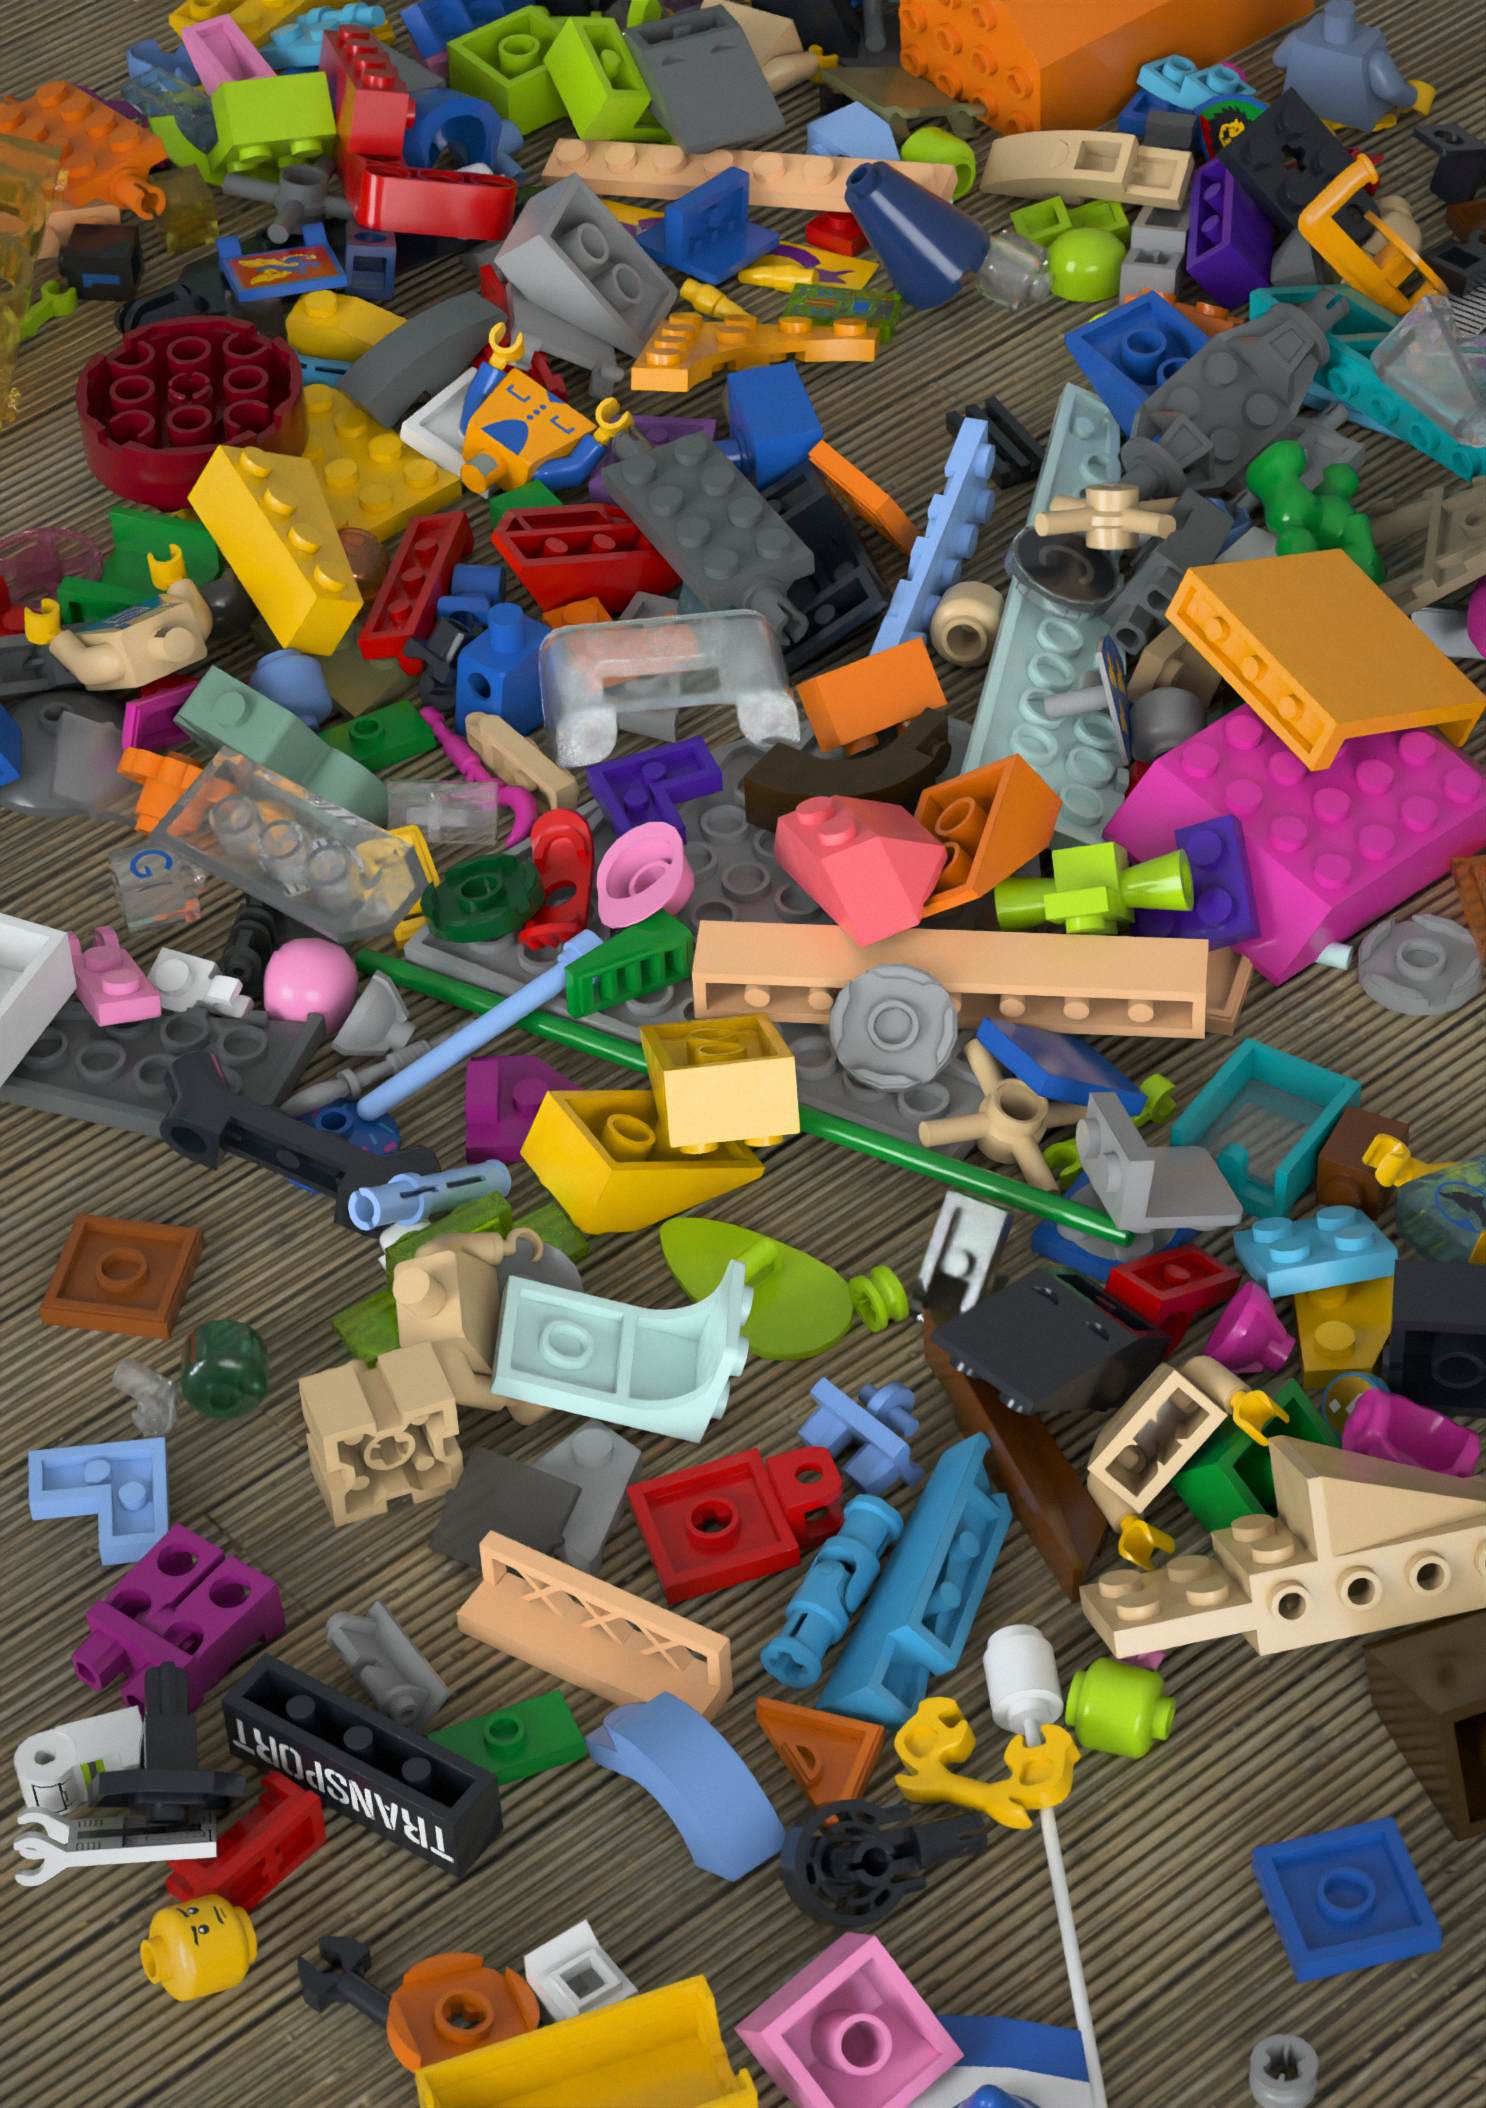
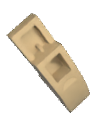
(1089, 166)

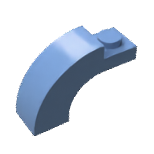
(694, 1780)

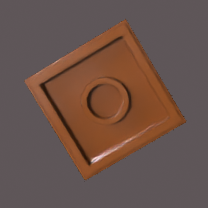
(122, 1276)

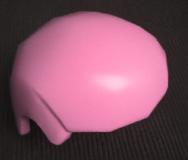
(310, 978)

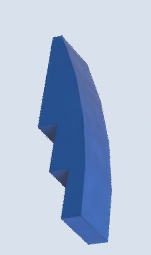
(440, 21)

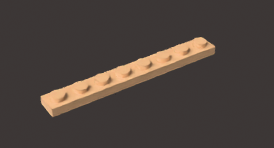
(774, 180)

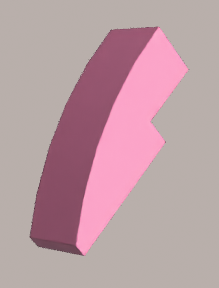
(223, 53)

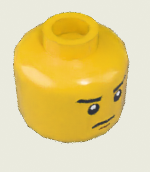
(199, 1947)

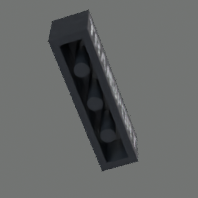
(364, 1765)

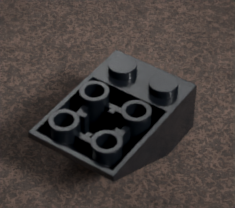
(1055, 1343)

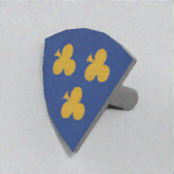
(1097, 693)

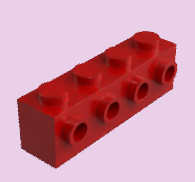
(365, 92)

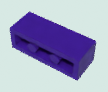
(1227, 237)

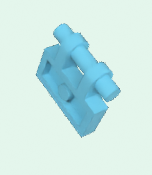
(301, 42)

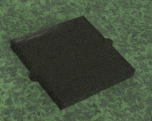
(507, 1499)

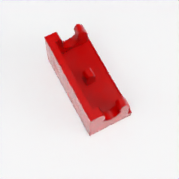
(257, 1849)

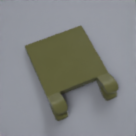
(901, 96)

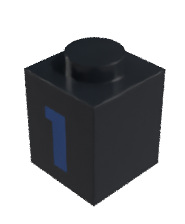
(103, 262)

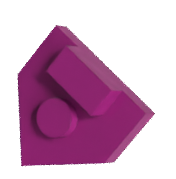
(503, 1103)

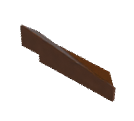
(1028, 1468)

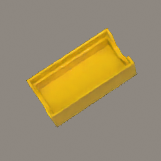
(629, 2054)

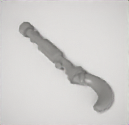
(350, 1084)

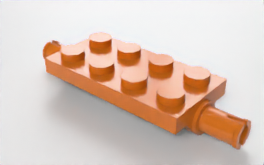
(101, 147)

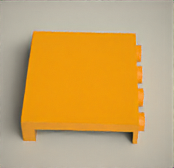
(1321, 652)

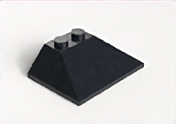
(846, 582)

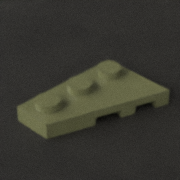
(353, 683)

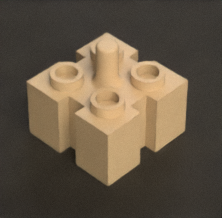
(381, 1432)

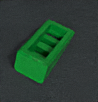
(630, 965)

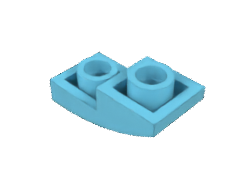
(1183, 85)

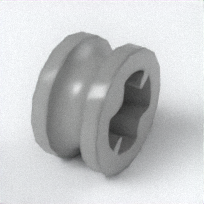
(1287, 2052)

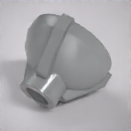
(376, 1022)

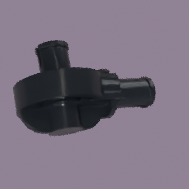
(867, 1858)

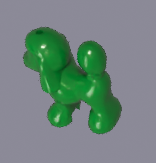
(1315, 518)

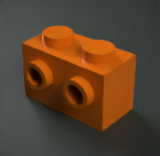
(870, 696)

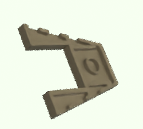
(1453, 546)

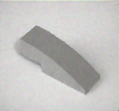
(1157, 252)

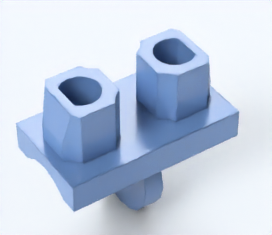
(882, 1452)

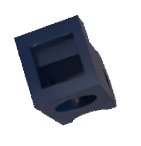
(369, 262)

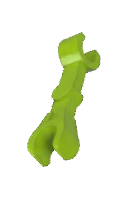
(51, 304)
(1157, 1108)

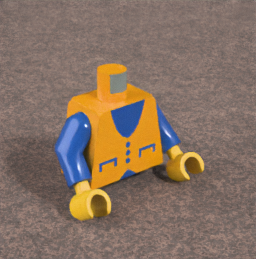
(525, 432)

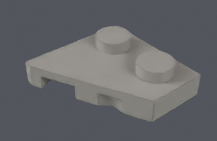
(603, 1468)

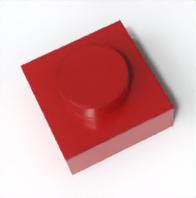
(836, 233)

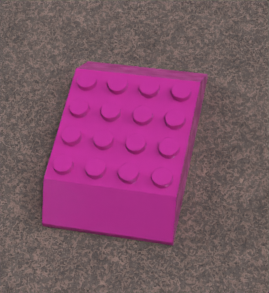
(1319, 844)

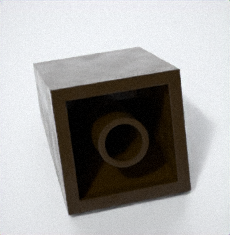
(1433, 1704)

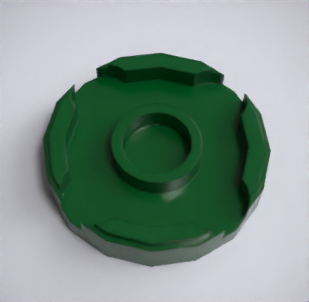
(482, 898)

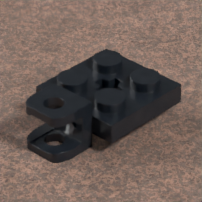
(1283, 194)

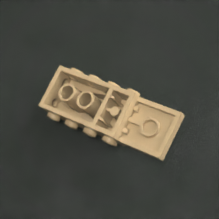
(1348, 1556)

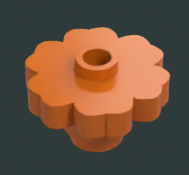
(163, 782)

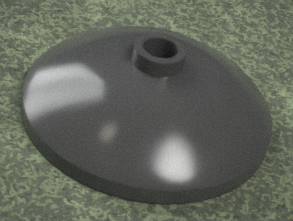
(39, 722)

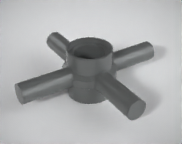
(299, 196)

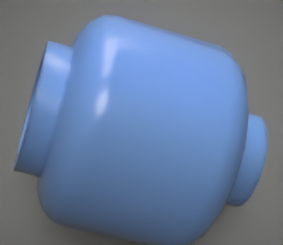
(295, 684)

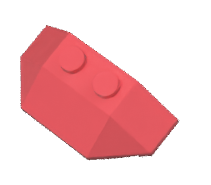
(861, 863)

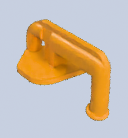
(1374, 277)

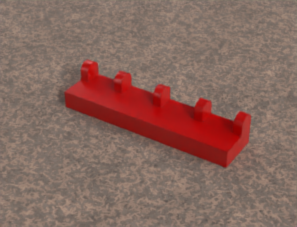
(414, 585)

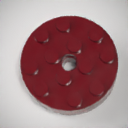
(176, 394)

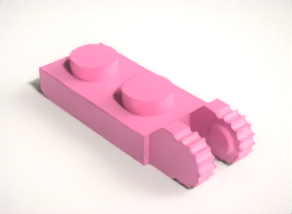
(111, 981)

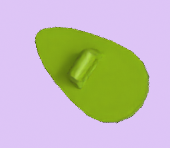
(797, 1300)

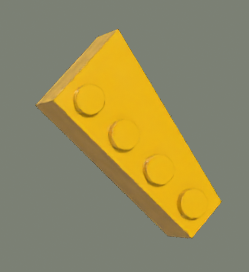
(280, 544)

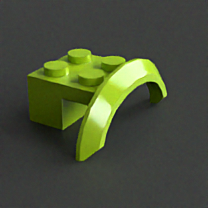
(602, 79)
(259, 128)

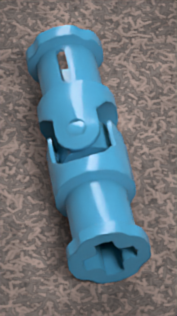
(832, 1591)

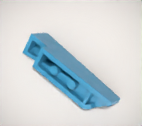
(924, 1594)

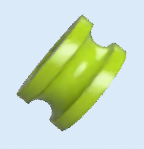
(879, 1298)

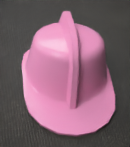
(642, 875)

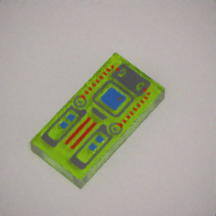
(829, 304)

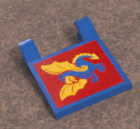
(283, 270)

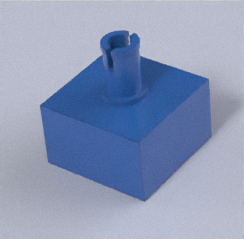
(769, 423)

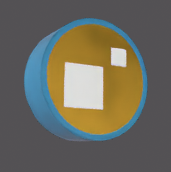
(1342, 1395)

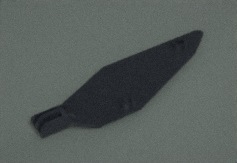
(203, 288)

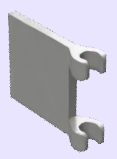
(561, 339)

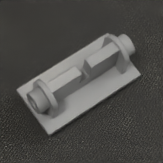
(388, 1666)

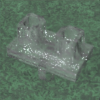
(445, 810)

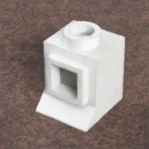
(574, 1976)

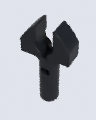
(354, 1960)

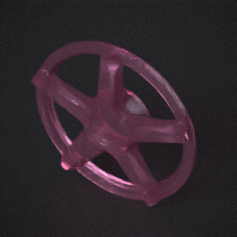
(41, 565)

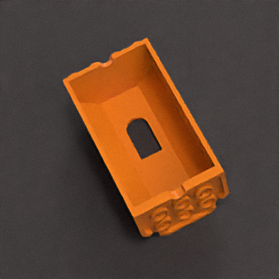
(1070, 59)

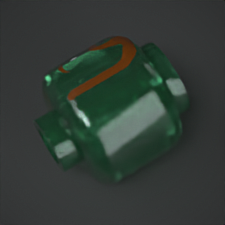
(222, 1364)

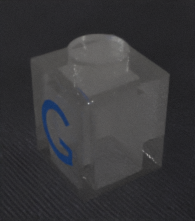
(155, 888)

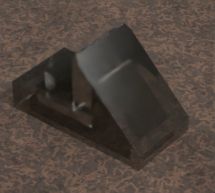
(962, 1256)

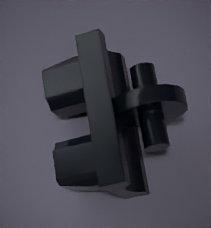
(441, 653)

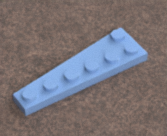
(948, 538)

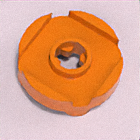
(453, 1984)

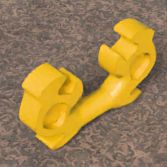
(928, 1744)

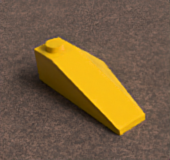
(338, 326)

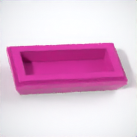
(149, 719)

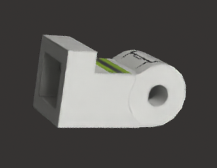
(75, 1757)

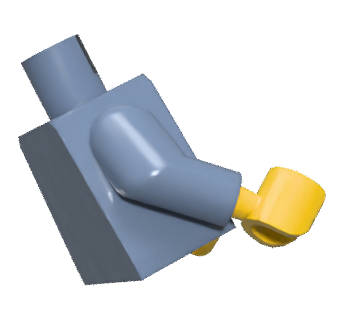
(1346, 70)

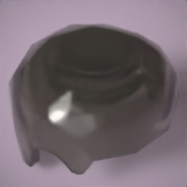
(230, 606)

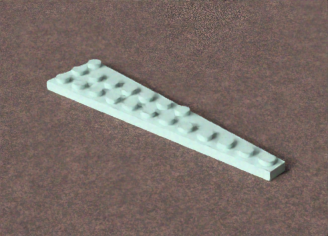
(1047, 653)

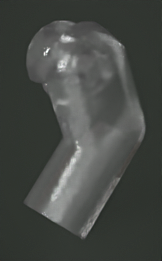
(156, 1397)

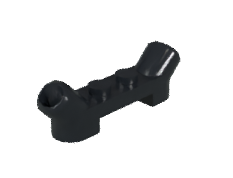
(213, 1120)

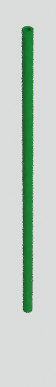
(810, 1119)

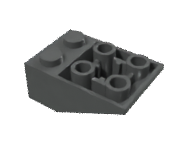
(704, 80)

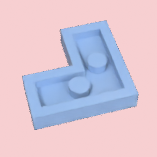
(114, 1479)

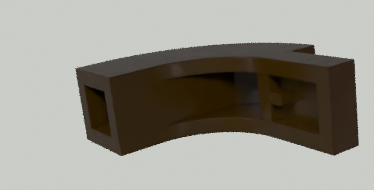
(890, 776)

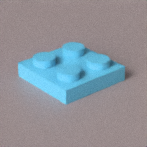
(1314, 1252)

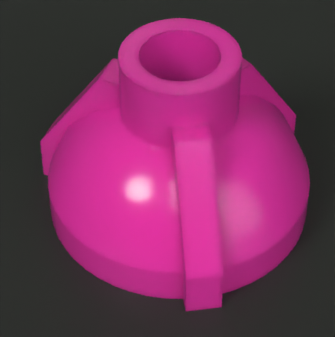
(1249, 1334)

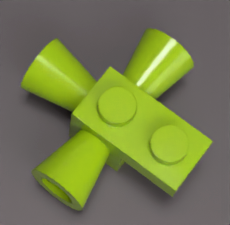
(1094, 891)

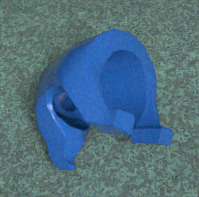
(450, 116)

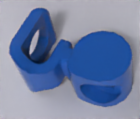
(473, 592)

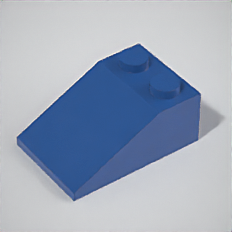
(1134, 352)

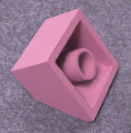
(849, 2032)

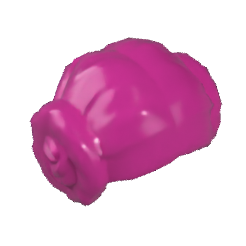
(1410, 1434)

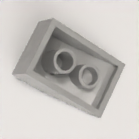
(586, 267)

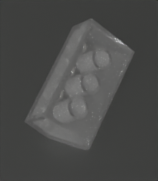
(293, 849)

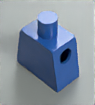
(501, 671)

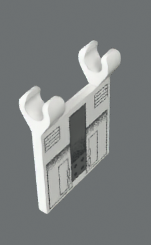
(108, 1841)

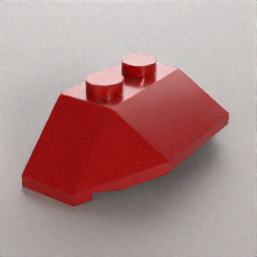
(581, 554)

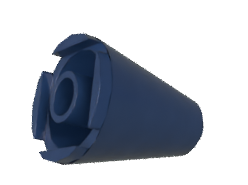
(915, 234)

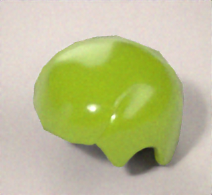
(1086, 264)

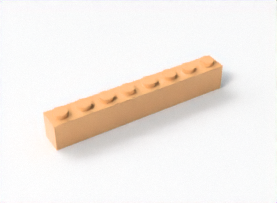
(1010, 976)

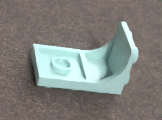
(621, 1359)

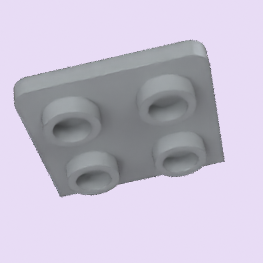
(1150, 1185)

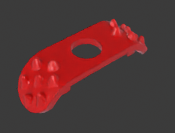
(564, 858)

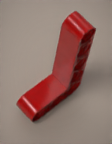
(424, 200)

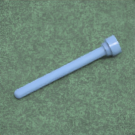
(476, 1033)

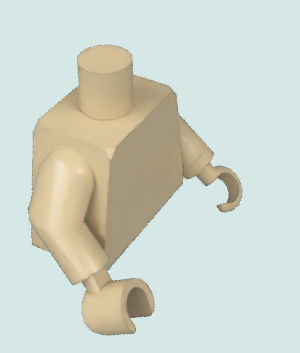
(454, 1302)

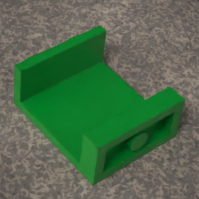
(126, 572)

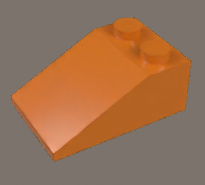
(989, 826)

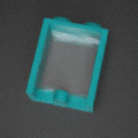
(1266, 1124)

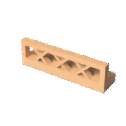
(593, 1642)

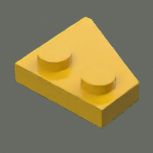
(1342, 1329)

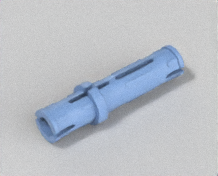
(413, 1197)

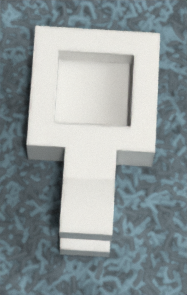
(196, 983)

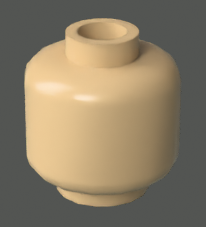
(967, 623)

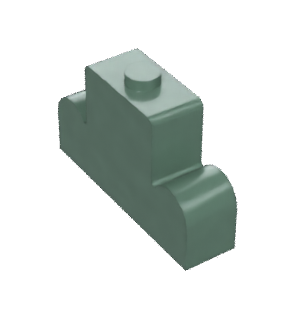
(238, 717)

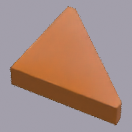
(822, 1750)

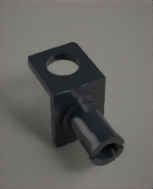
(1460, 161)

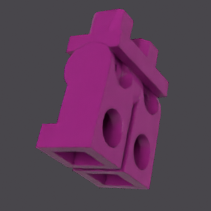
(178, 1615)

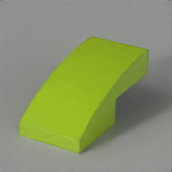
(1049, 219)

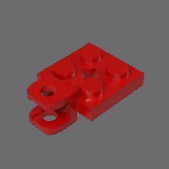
(758, 1506)

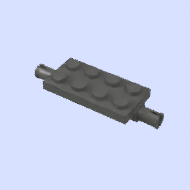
(710, 525)

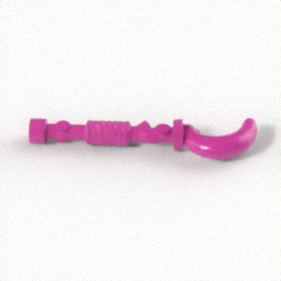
(469, 764)

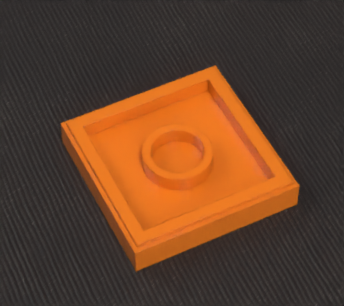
(865, 498)

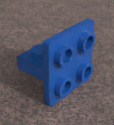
(709, 231)

